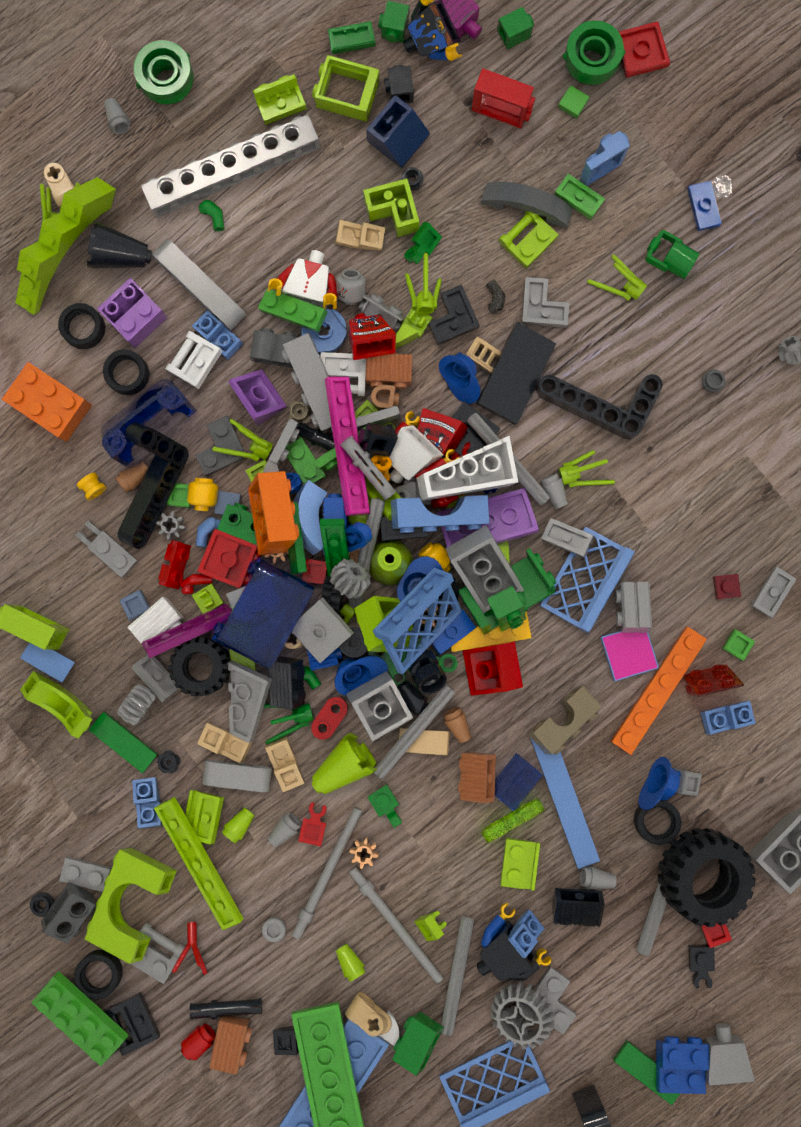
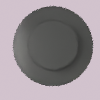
(713, 380)

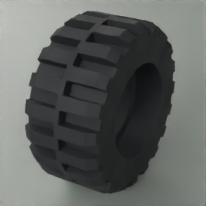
(729, 891)

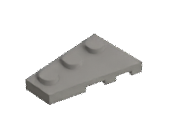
(248, 698)

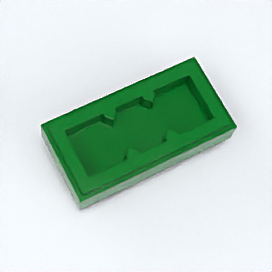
(351, 37)

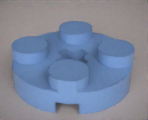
(336, 335)

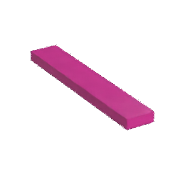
(343, 426)

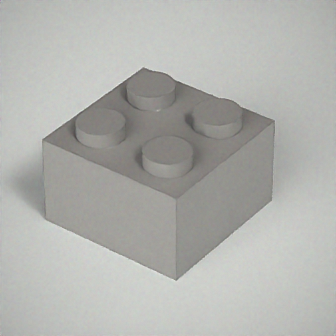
(379, 706)

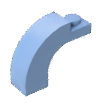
(309, 501)

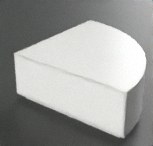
(393, 1035)

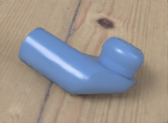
(204, 529)

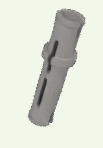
(350, 446)

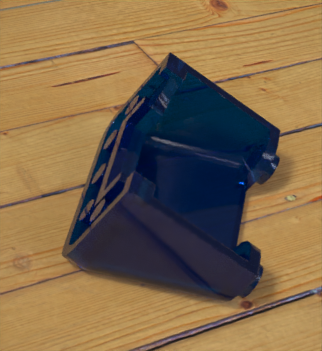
(159, 396)
(264, 613)

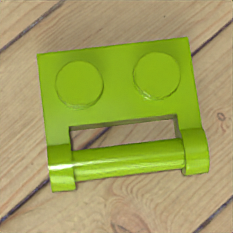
(533, 243)

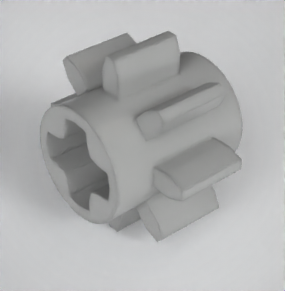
(790, 350)
(168, 520)

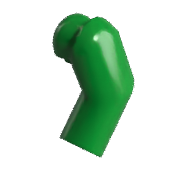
(210, 208)
(311, 678)

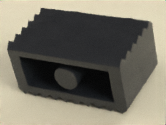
(287, 683)
(578, 907)

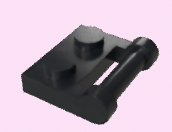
(138, 1021)

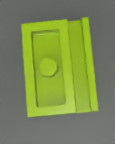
(204, 814)
(520, 864)

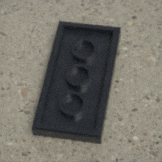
(516, 373)

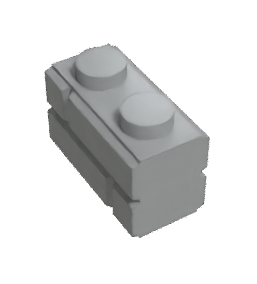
(634, 607)

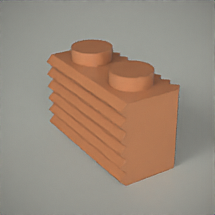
(389, 370)
(477, 777)
(229, 1044)

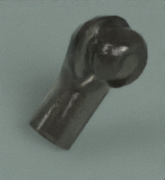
(498, 297)

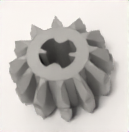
(350, 578)
(136, 704)

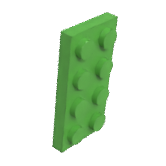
(79, 1018)

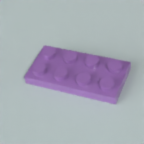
(508, 519)

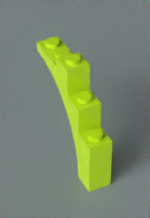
(57, 234)

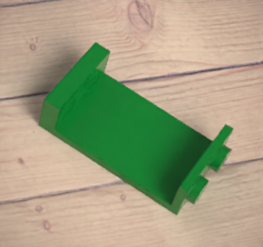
(534, 580)

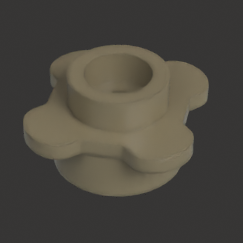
(295, 407)

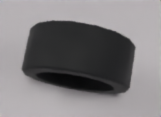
(66, 318)
(111, 363)
(669, 835)
(84, 986)

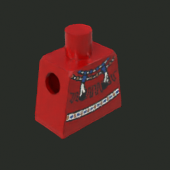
(370, 337)
(441, 430)

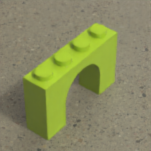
(107, 926)

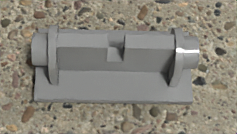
(375, 306)

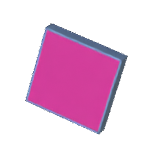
(628, 654)

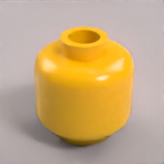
(202, 494)
(437, 552)

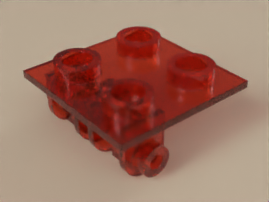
(711, 680)

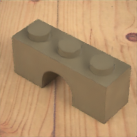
(580, 708)

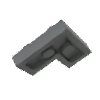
(224, 437)

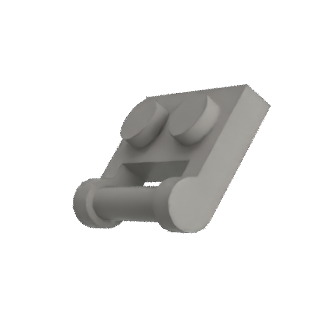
(155, 962)

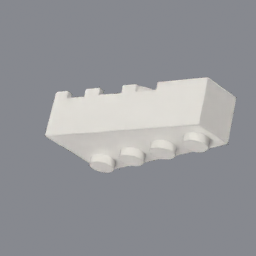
(477, 471)

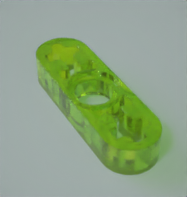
(512, 820)

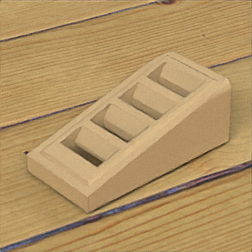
(480, 343)

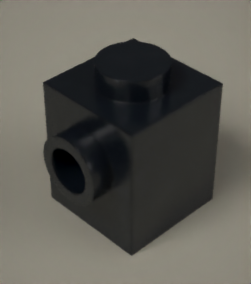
(400, 83)

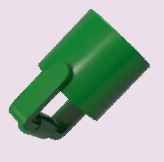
(678, 259)

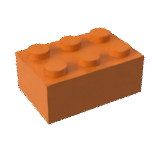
(46, 402)
(272, 512)

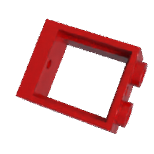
(503, 98)

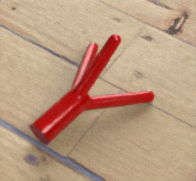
(191, 942)

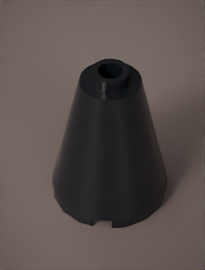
(115, 250)

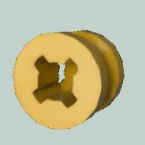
(91, 486)

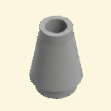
(116, 117)
(555, 489)
(285, 829)
(595, 878)

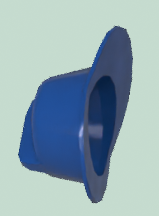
(460, 374)
(414, 575)
(356, 672)
(660, 784)

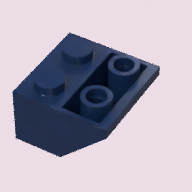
(397, 132)

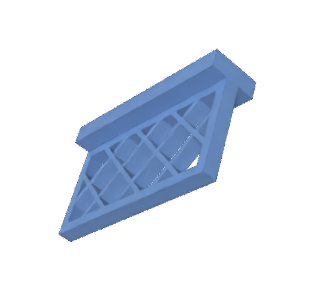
(603, 592)
(411, 611)
(499, 1105)

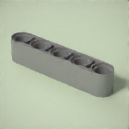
(198, 284)

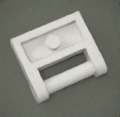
(199, 362)
(344, 366)

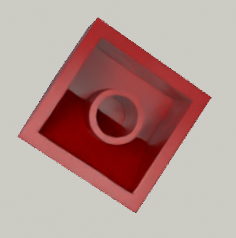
(493, 669)

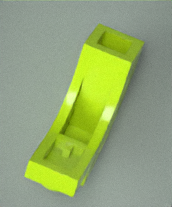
(59, 702)

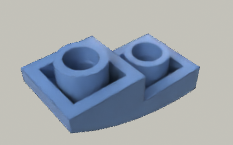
(216, 333)
(48, 661)
(727, 717)
(146, 798)
(525, 933)

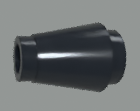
(413, 697)

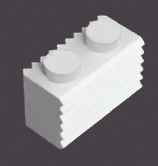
(156, 620)

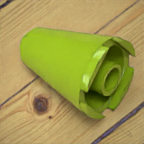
(392, 572)
(344, 765)

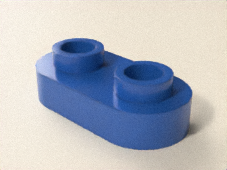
(358, 535)

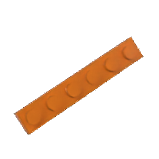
(658, 690)

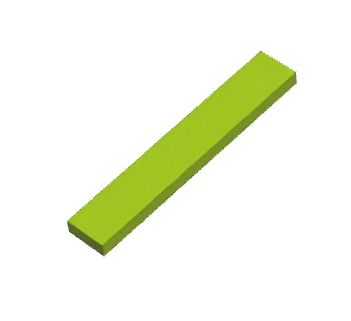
(198, 863)

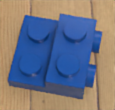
(681, 1065)

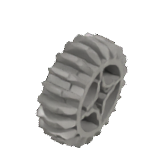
(529, 1009)

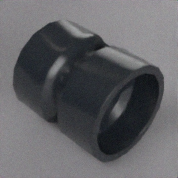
(354, 645)
(428, 673)

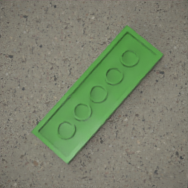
(327, 1066)

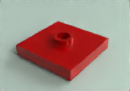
(644, 50)

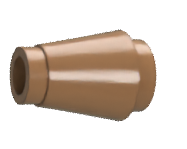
(132, 477)
(457, 724)

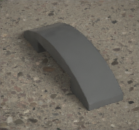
(528, 199)

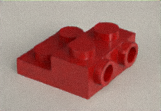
(228, 559)

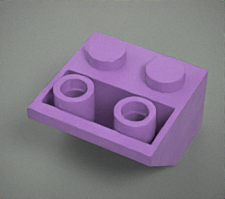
(132, 312)

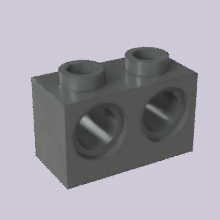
(64, 911)

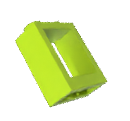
(351, 70)
(32, 627)

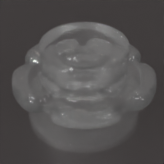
(727, 185)

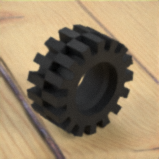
(331, 595)

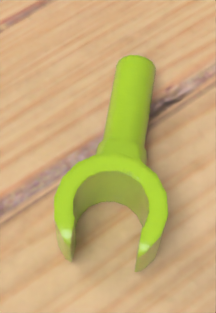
(348, 612)

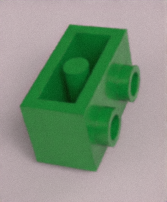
(239, 526)
(508, 608)
(417, 1043)

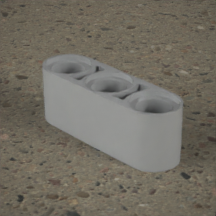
(237, 775)

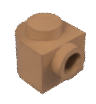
(384, 397)

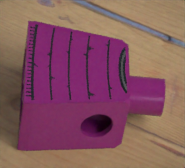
(464, 16)

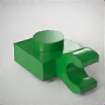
(425, 242)
(384, 803)

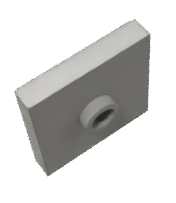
(321, 630)

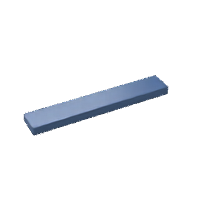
(567, 807)

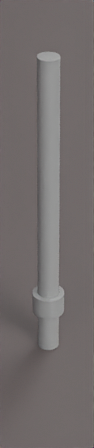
(367, 888)
(306, 914)

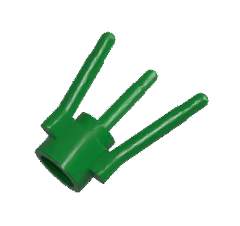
(301, 714)

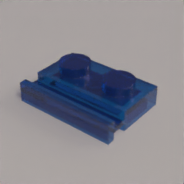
(516, 782)

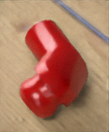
(194, 579)

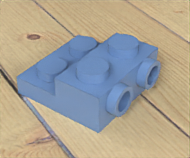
(607, 157)

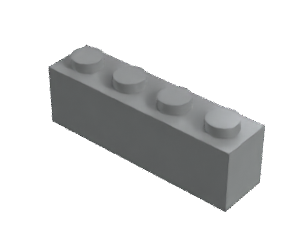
(311, 375)

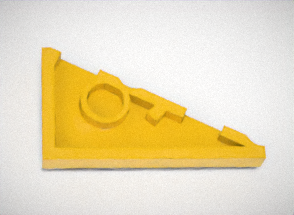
(478, 639)

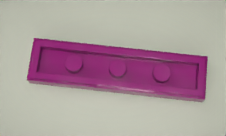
(185, 631)

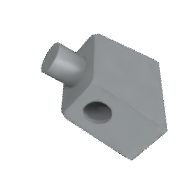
(727, 1058)

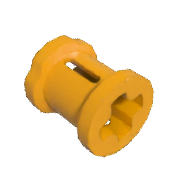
(383, 466)

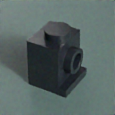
(378, 439)

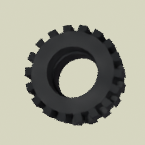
(181, 673)

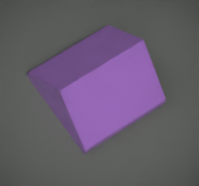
(258, 395)

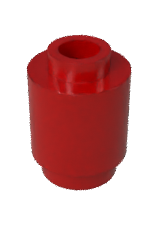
(198, 1042)

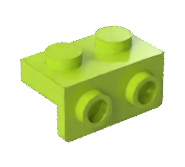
(279, 99)

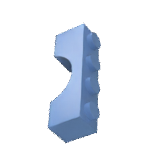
(411, 514)

